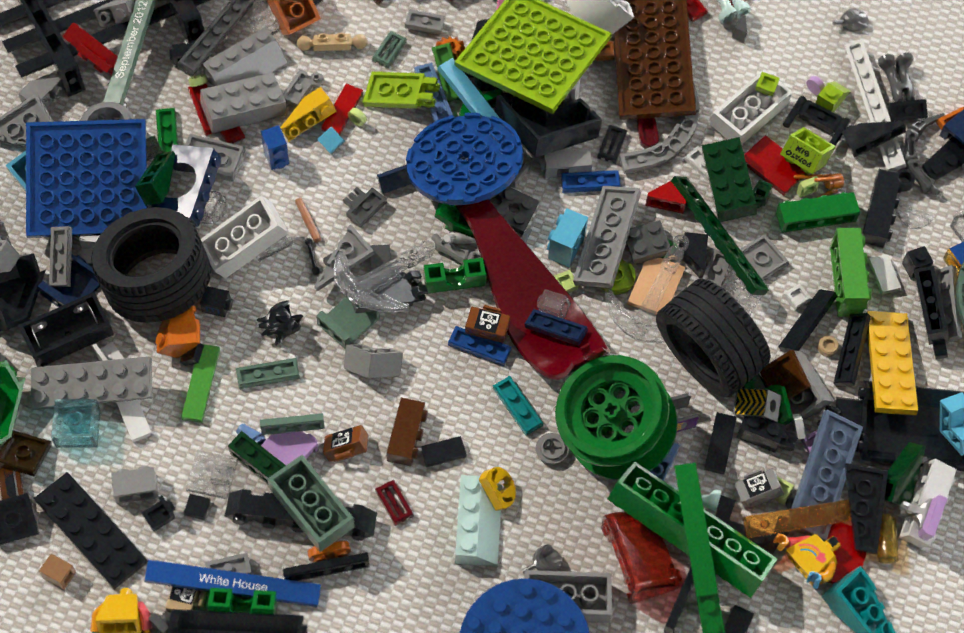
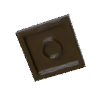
(24, 453)

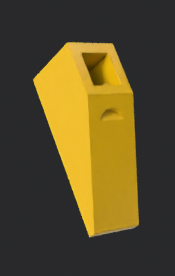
(308, 113)

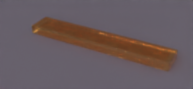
(797, 518)

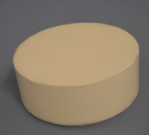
(828, 346)

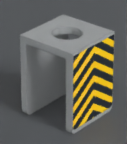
(757, 403)

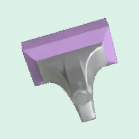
(925, 515)

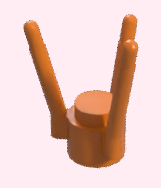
(831, 181)

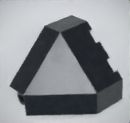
(19, 291)

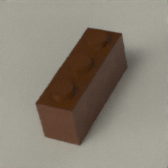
(406, 432)

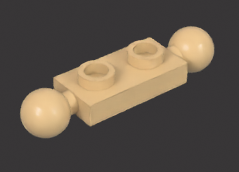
(332, 42)

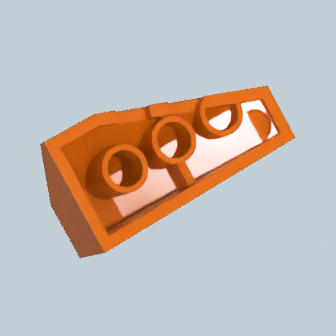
(178, 334)

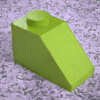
(832, 96)

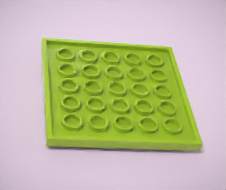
(533, 51)

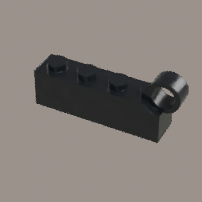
(883, 203)
(932, 310)

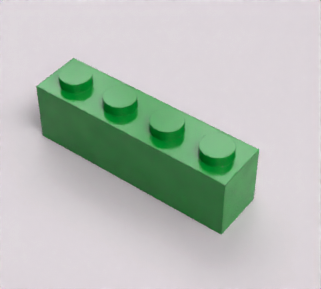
(817, 212)

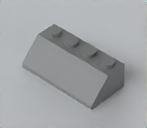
(246, 59)

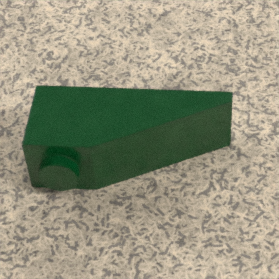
(156, 180)

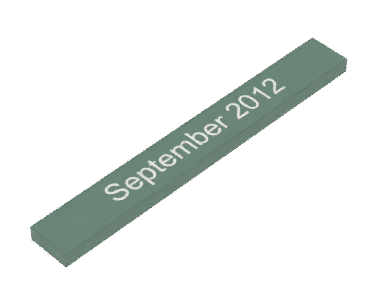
(129, 51)

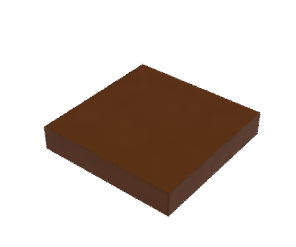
(787, 373)

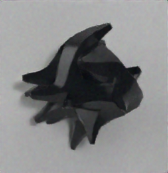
(280, 322)

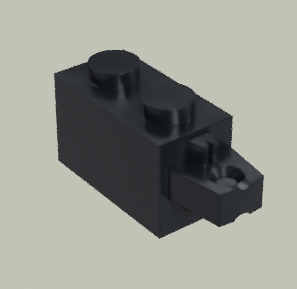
(766, 434)

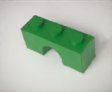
(469, 275)
(223, 600)

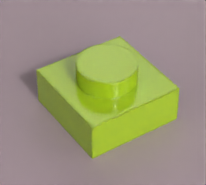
(767, 84)

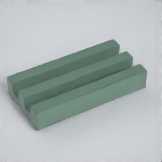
(376, 57)

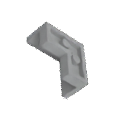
(372, 361)

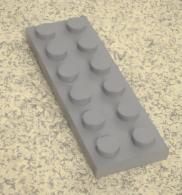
(607, 237)
(99, 380)

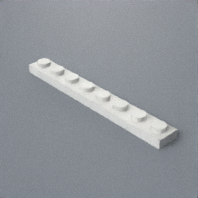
(874, 101)

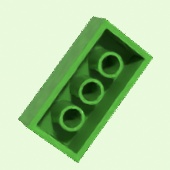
(849, 271)

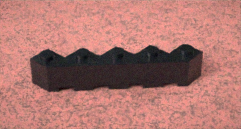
(268, 511)

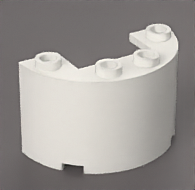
(604, 14)

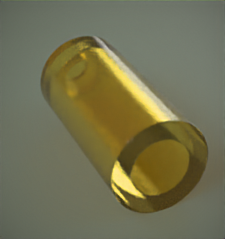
(888, 540)

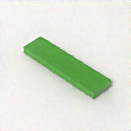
(200, 384)

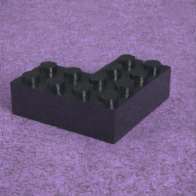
(548, 132)

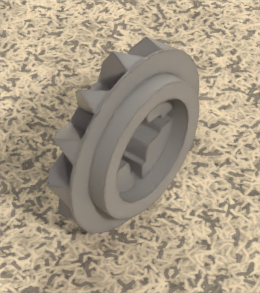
(544, 443)

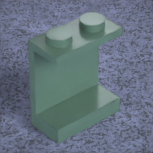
(345, 324)

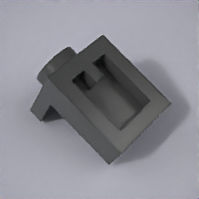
(161, 623)

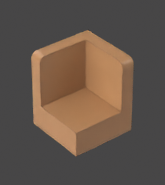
(57, 571)

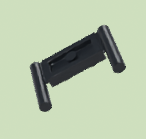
(819, 117)

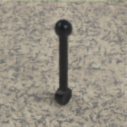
(315, 270)

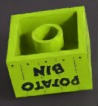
(807, 150)

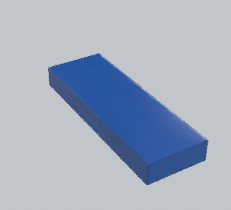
(589, 181)
(480, 347)

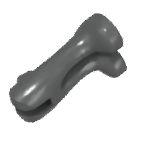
(903, 62)

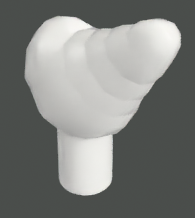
(459, 238)

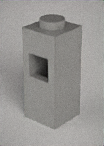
(566, 162)

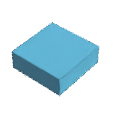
(331, 140)

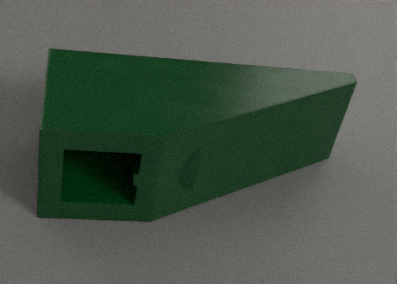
(904, 474)

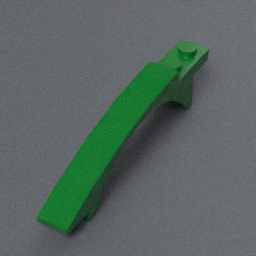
(699, 548)

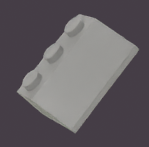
(812, 399)

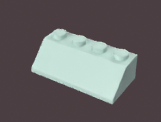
(477, 525)

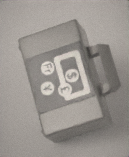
(758, 488)

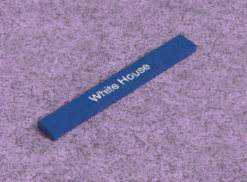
(241, 583)

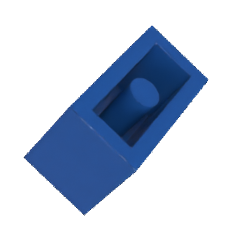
(275, 147)

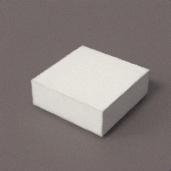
(797, 297)
(799, 426)

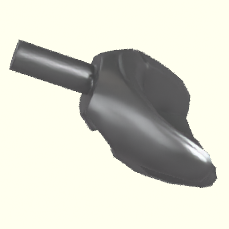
(853, 20)
(546, 559)

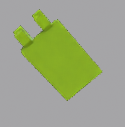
(400, 90)

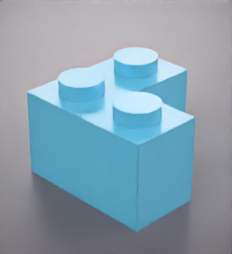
(953, 420)

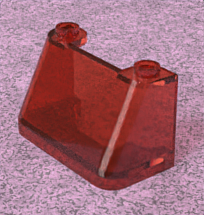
(641, 556)

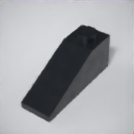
(867, 136)

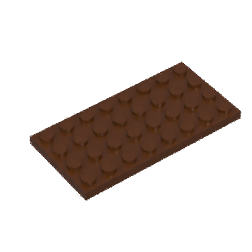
(655, 61)

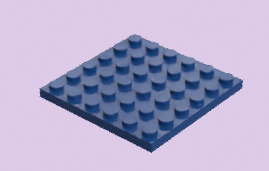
(82, 174)

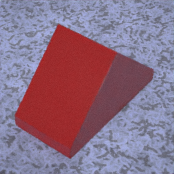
(666, 198)

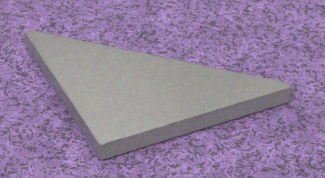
(14, 121)

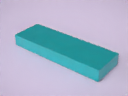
(517, 405)

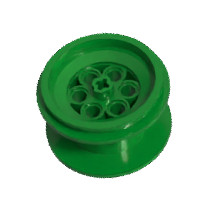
(620, 385)

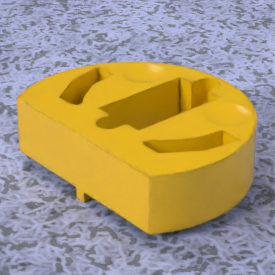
(489, 481)

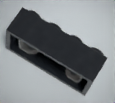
(81, 318)

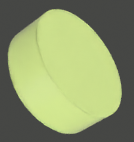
(198, 80)
(357, 117)

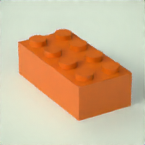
(294, 14)

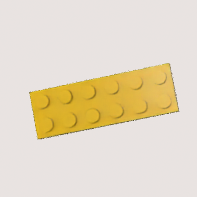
(891, 363)

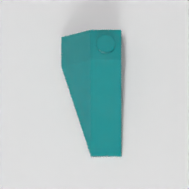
(857, 604)

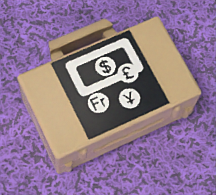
(185, 599)

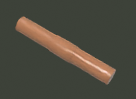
(308, 220)

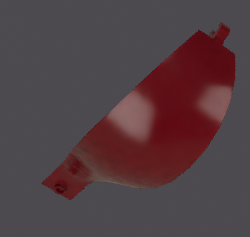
(516, 283)

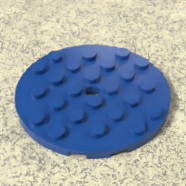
(442, 176)
(524, 608)

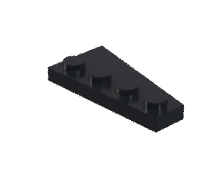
(866, 501)

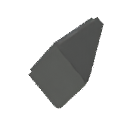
(740, 29)

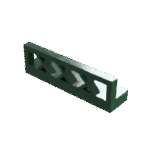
(254, 456)

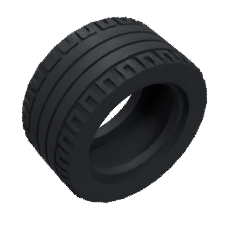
(140, 237)
(713, 337)

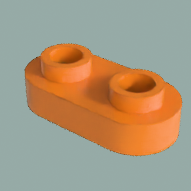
(335, 550)

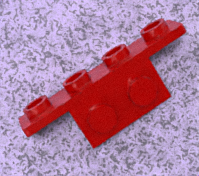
(91, 49)

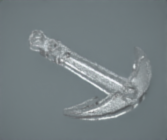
(361, 289)
(646, 312)

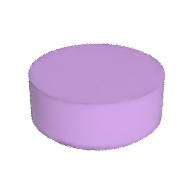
(815, 85)

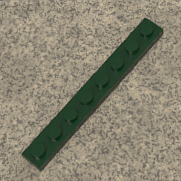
(720, 237)

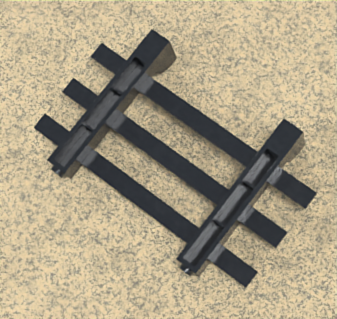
(62, 55)

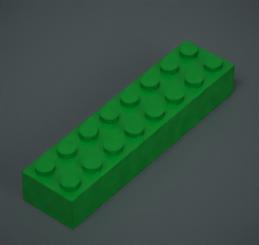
(659, 508)

